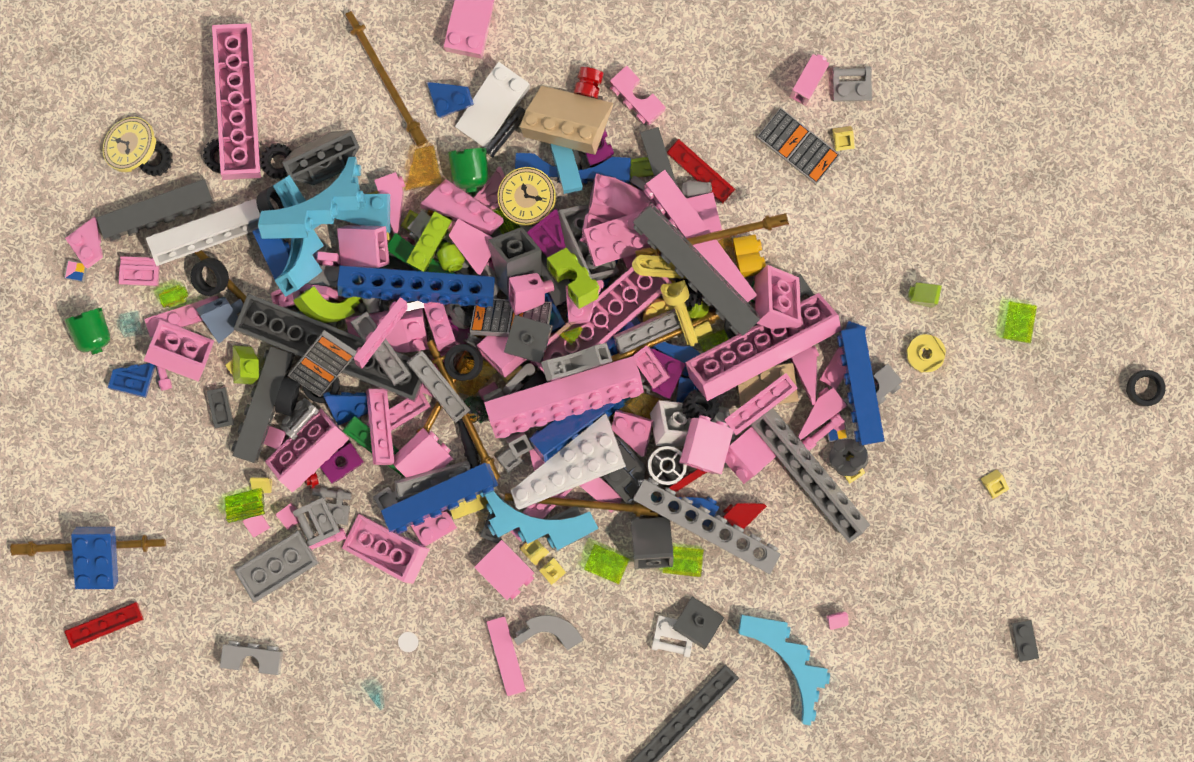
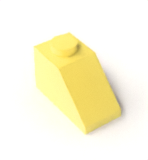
(470, 507)

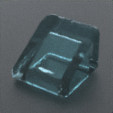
(130, 324)
(378, 697)

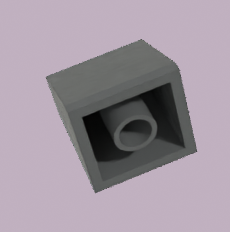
(514, 256)
(652, 542)

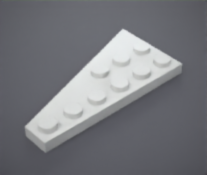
(580, 461)

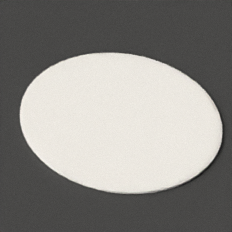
(408, 642)

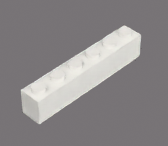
(204, 232)

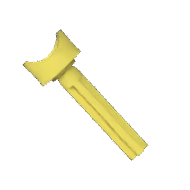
(676, 295)

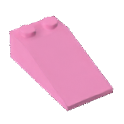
(469, 27)
(615, 199)
(407, 335)
(385, 549)

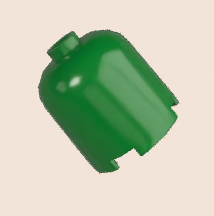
(469, 168)
(89, 331)

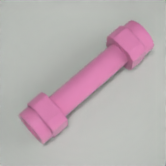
(165, 382)
(836, 421)
(339, 536)

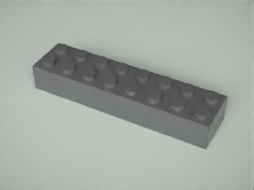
(696, 269)

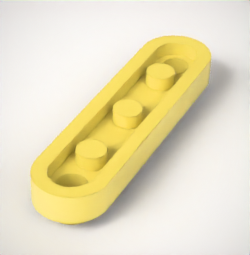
(654, 266)

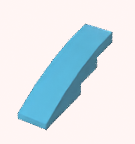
(566, 169)

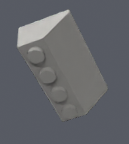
(572, 224)

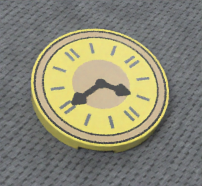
(129, 144)
(526, 196)

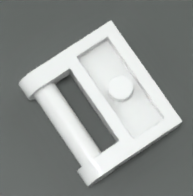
(664, 628)

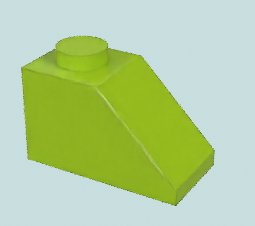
(924, 294)
(245, 365)

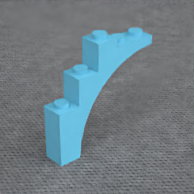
(321, 209)
(301, 263)
(561, 531)
(807, 676)

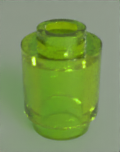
(173, 296)

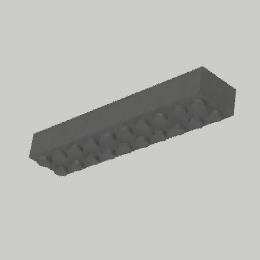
(297, 334)

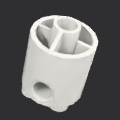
(657, 461)

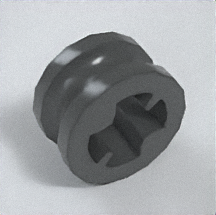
(472, 340)

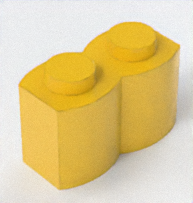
(748, 256)

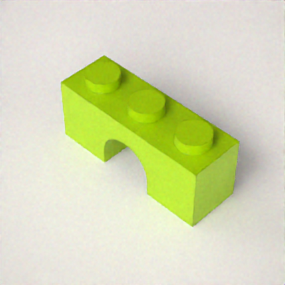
(429, 241)
(566, 266)

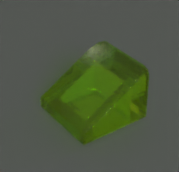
(571, 335)

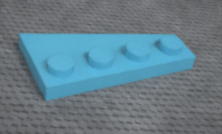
(372, 212)

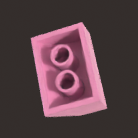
(777, 298)
(179, 350)

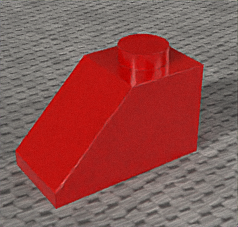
(742, 513)

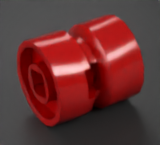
(589, 82)

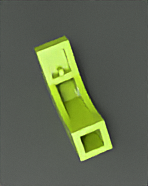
(319, 309)

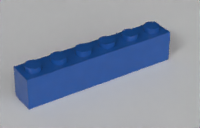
(861, 386)
(560, 433)
(439, 498)

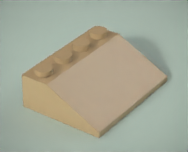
(566, 119)

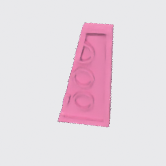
(457, 204)

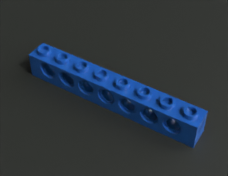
(408, 279)

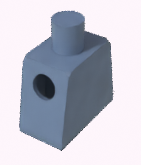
(220, 317)

